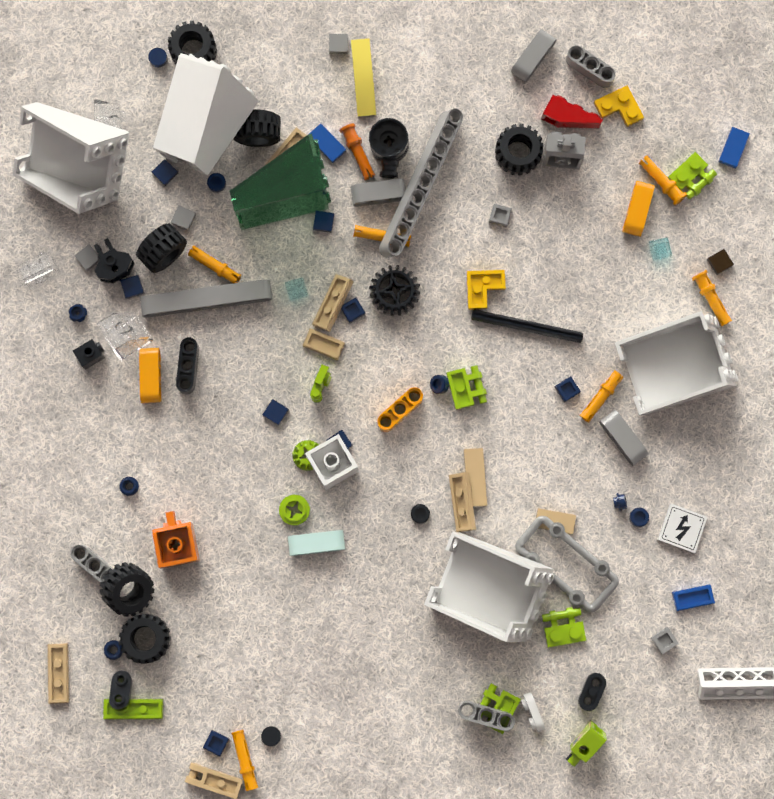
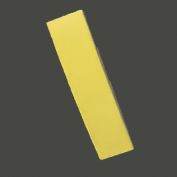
(363, 77)

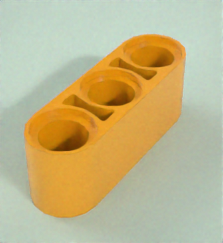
(638, 208)
(150, 375)
(403, 401)

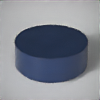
(157, 57)
(216, 182)
(439, 384)
(639, 517)

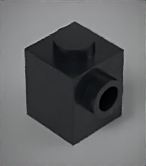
(89, 353)

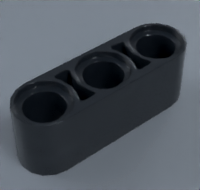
(185, 356)

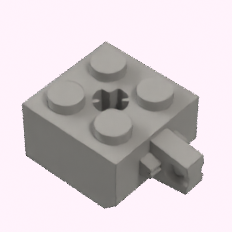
(564, 150)

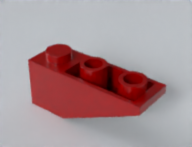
(568, 115)

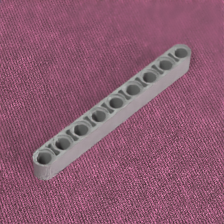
(415, 188)

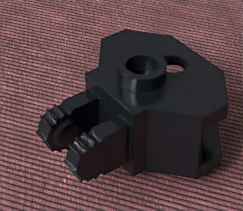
(112, 261)

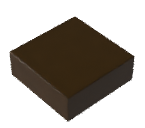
(720, 261)

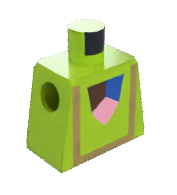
(590, 736)

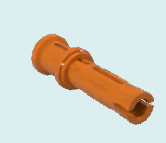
(354, 143)

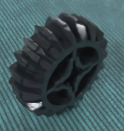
(391, 274)

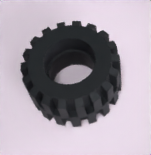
(192, 32)
(260, 129)
(523, 135)
(161, 248)
(136, 599)
(128, 633)

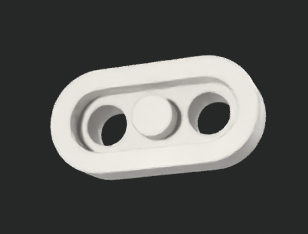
(535, 720)

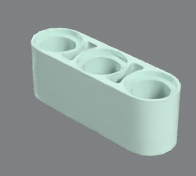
(316, 543)

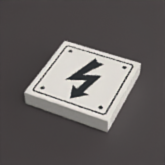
(682, 528)

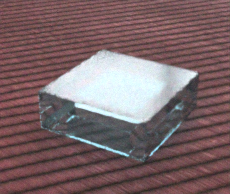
(660, 248)
(296, 289)

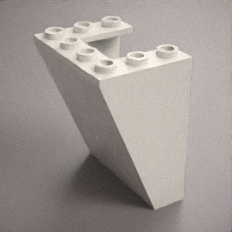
(202, 113)
(72, 158)
(677, 362)
(491, 589)

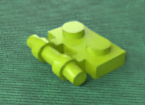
(689, 170)
(322, 379)
(461, 390)
(565, 633)
(504, 702)

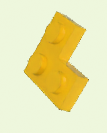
(621, 101)
(479, 282)

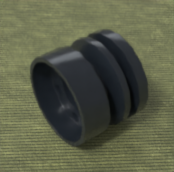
(391, 130)

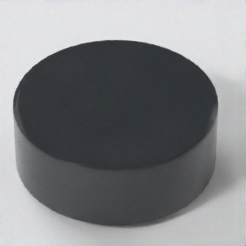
(420, 513)
(271, 736)

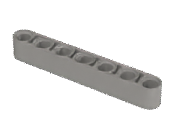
(206, 298)

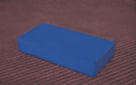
(328, 143)
(734, 147)
(693, 597)

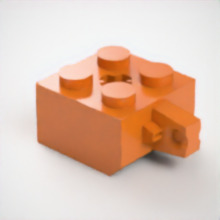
(166, 537)

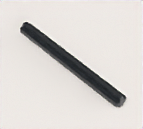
(527, 326)

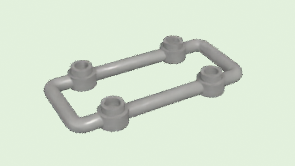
(601, 567)

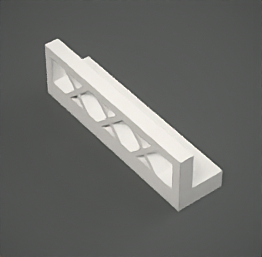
(738, 687)

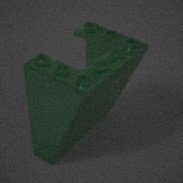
(283, 187)

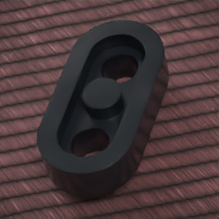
(120, 690)
(591, 691)

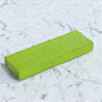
(136, 710)

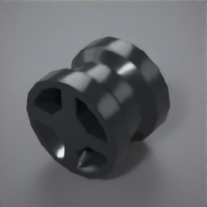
(389, 169)

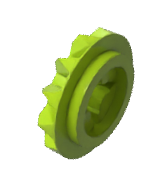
(298, 452)
(291, 501)

